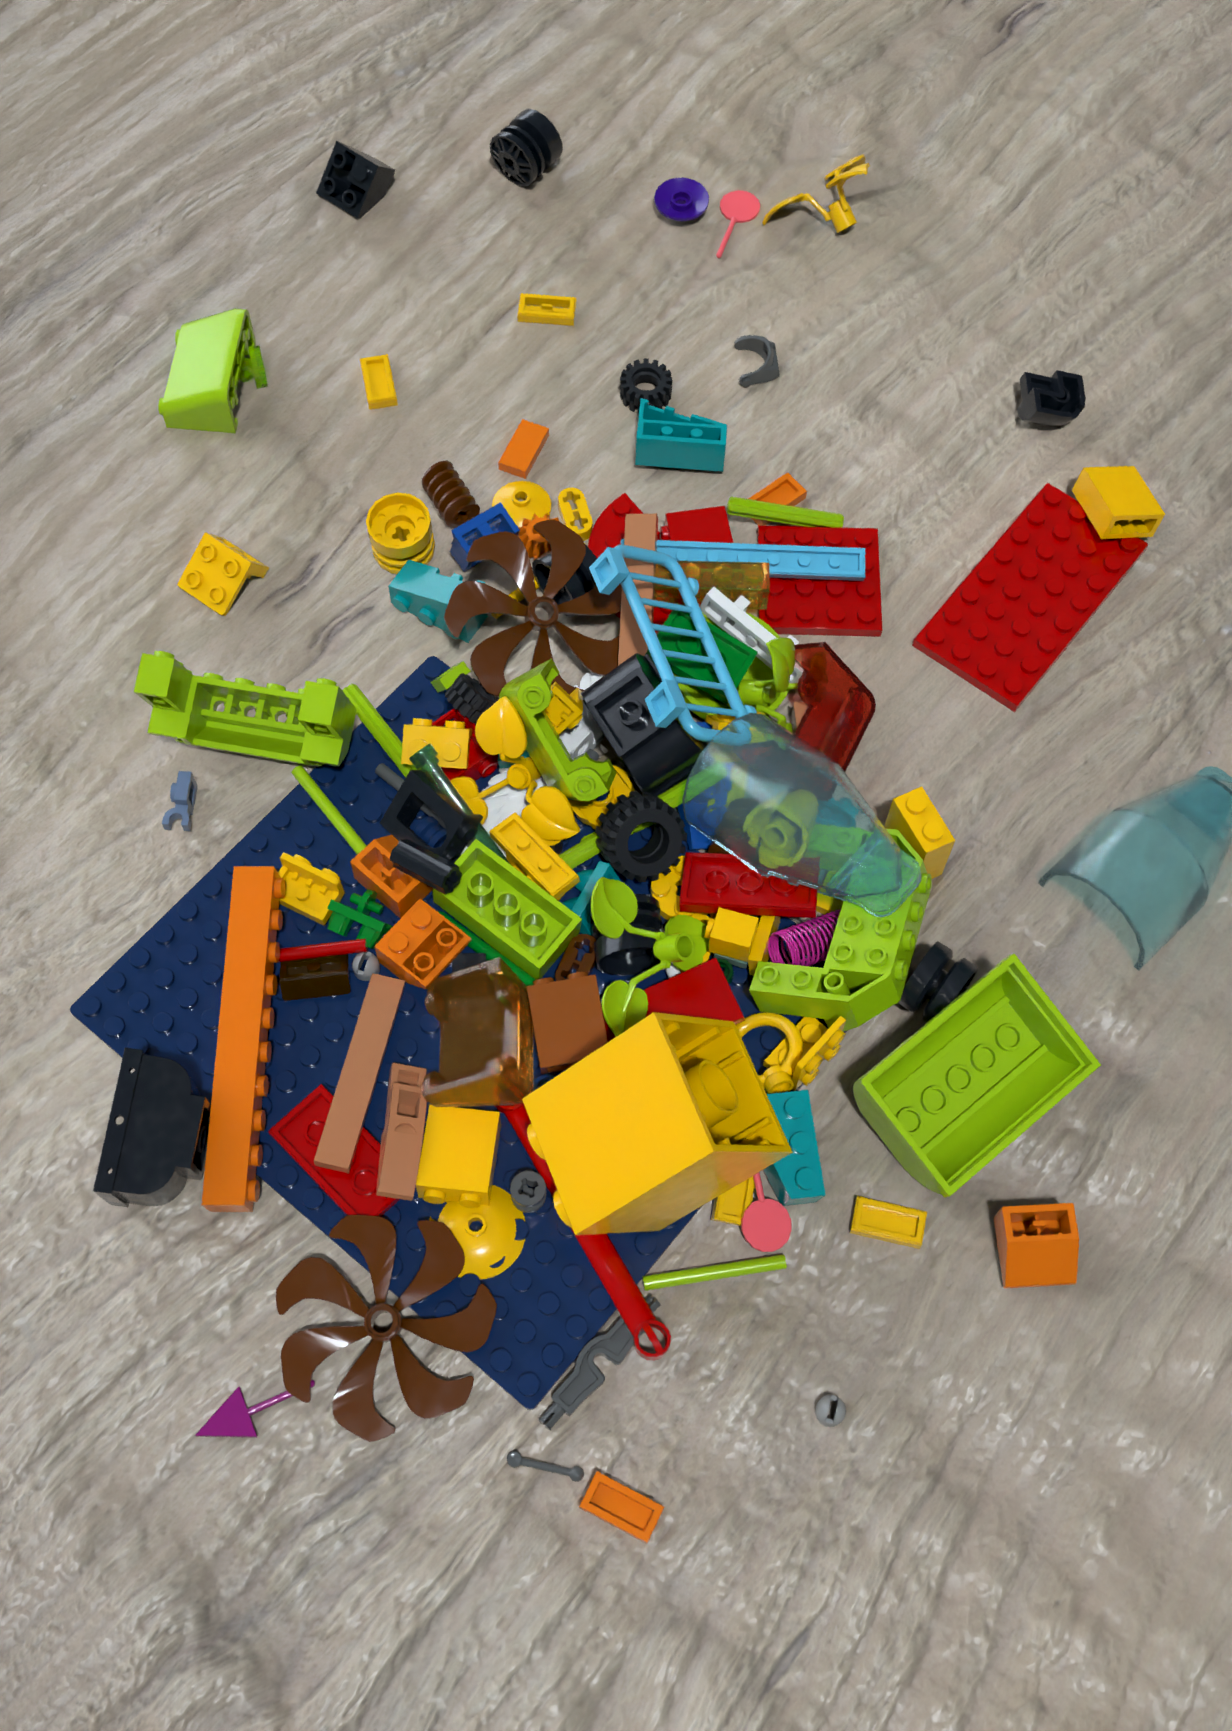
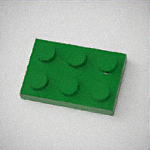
(734, 653)

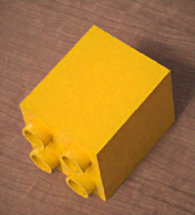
(653, 1125)

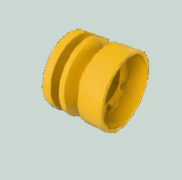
(400, 531)

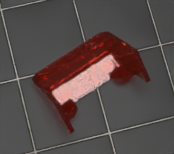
(836, 703)

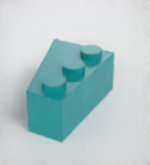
(679, 441)
(426, 595)
(798, 1175)

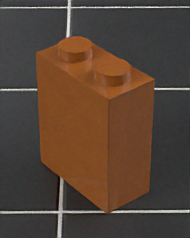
(566, 1020)

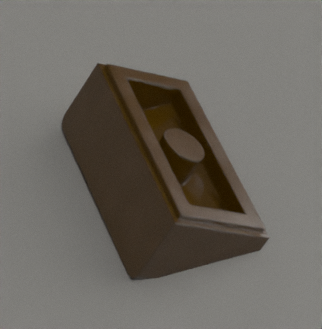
(315, 977)

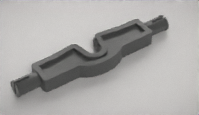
(586, 1376)

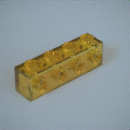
(730, 578)

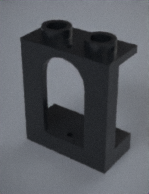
(420, 789)

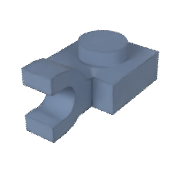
(184, 796)

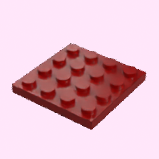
(821, 604)

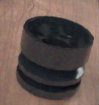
(526, 147)
(630, 952)

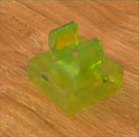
(254, 368)

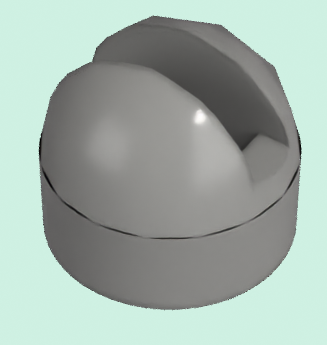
(372, 965)
(823, 1407)

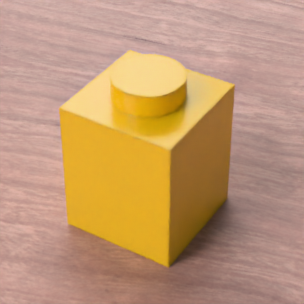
(731, 934)

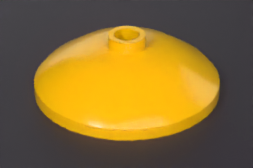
(493, 1240)

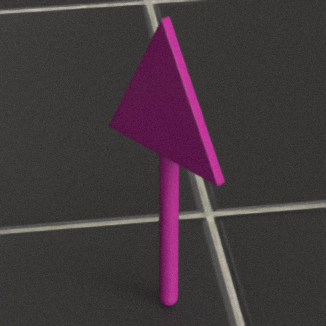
(234, 1418)

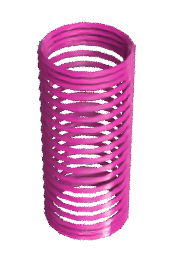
(797, 947)

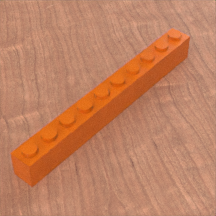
(242, 1041)

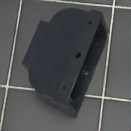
(652, 754)
(160, 1134)

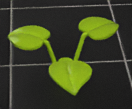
(764, 692)
(682, 944)

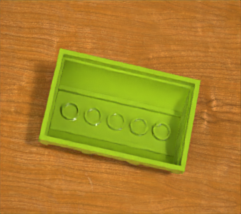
(973, 1078)

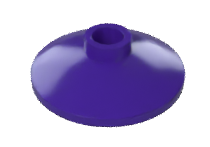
(681, 199)

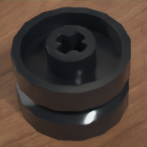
(578, 584)
(933, 981)

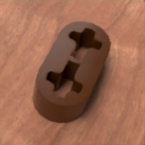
(570, 957)

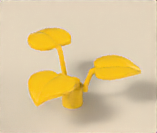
(840, 211)
(503, 733)

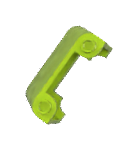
(207, 372)
(578, 777)

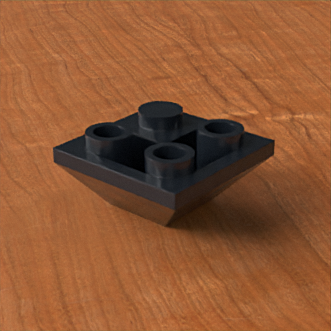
(354, 180)

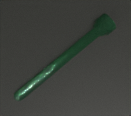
(427, 761)

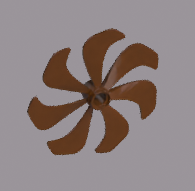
(477, 598)
(422, 1391)

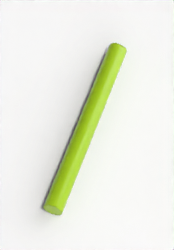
(328, 809)
(714, 1272)

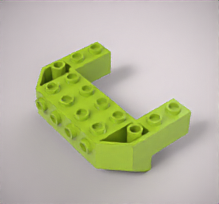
(186, 709)
(862, 968)

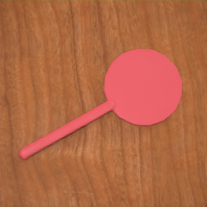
(737, 207)
(765, 1222)

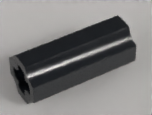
(426, 866)

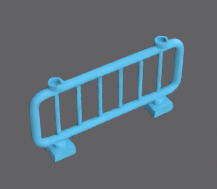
(666, 699)

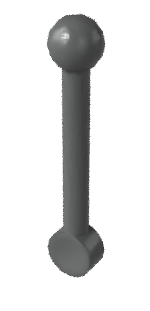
(515, 1460)

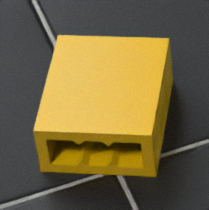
(1118, 502)
(922, 828)
(458, 1156)

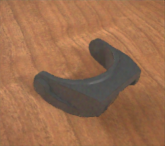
(767, 350)

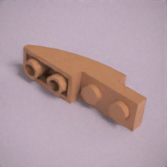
(402, 1133)

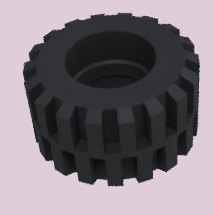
(657, 853)

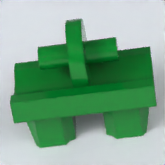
(343, 917)

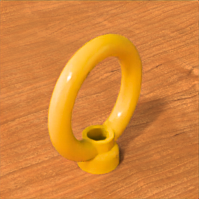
(777, 1078)

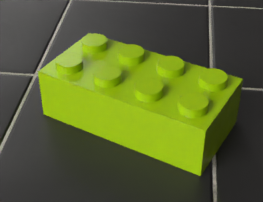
(509, 911)

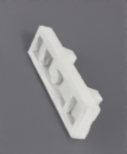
(737, 623)

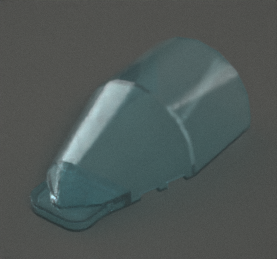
(795, 816)
(1157, 856)

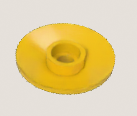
(534, 496)

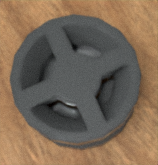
(530, 1199)

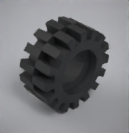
(645, 373)
(469, 697)

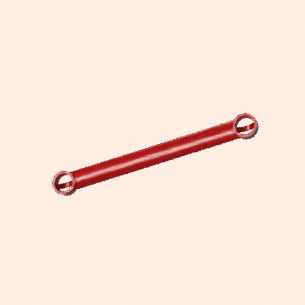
(602, 1257)

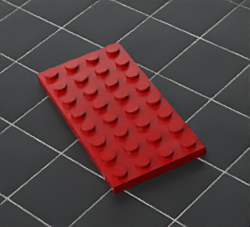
(1028, 598)

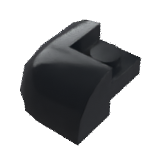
(1051, 399)

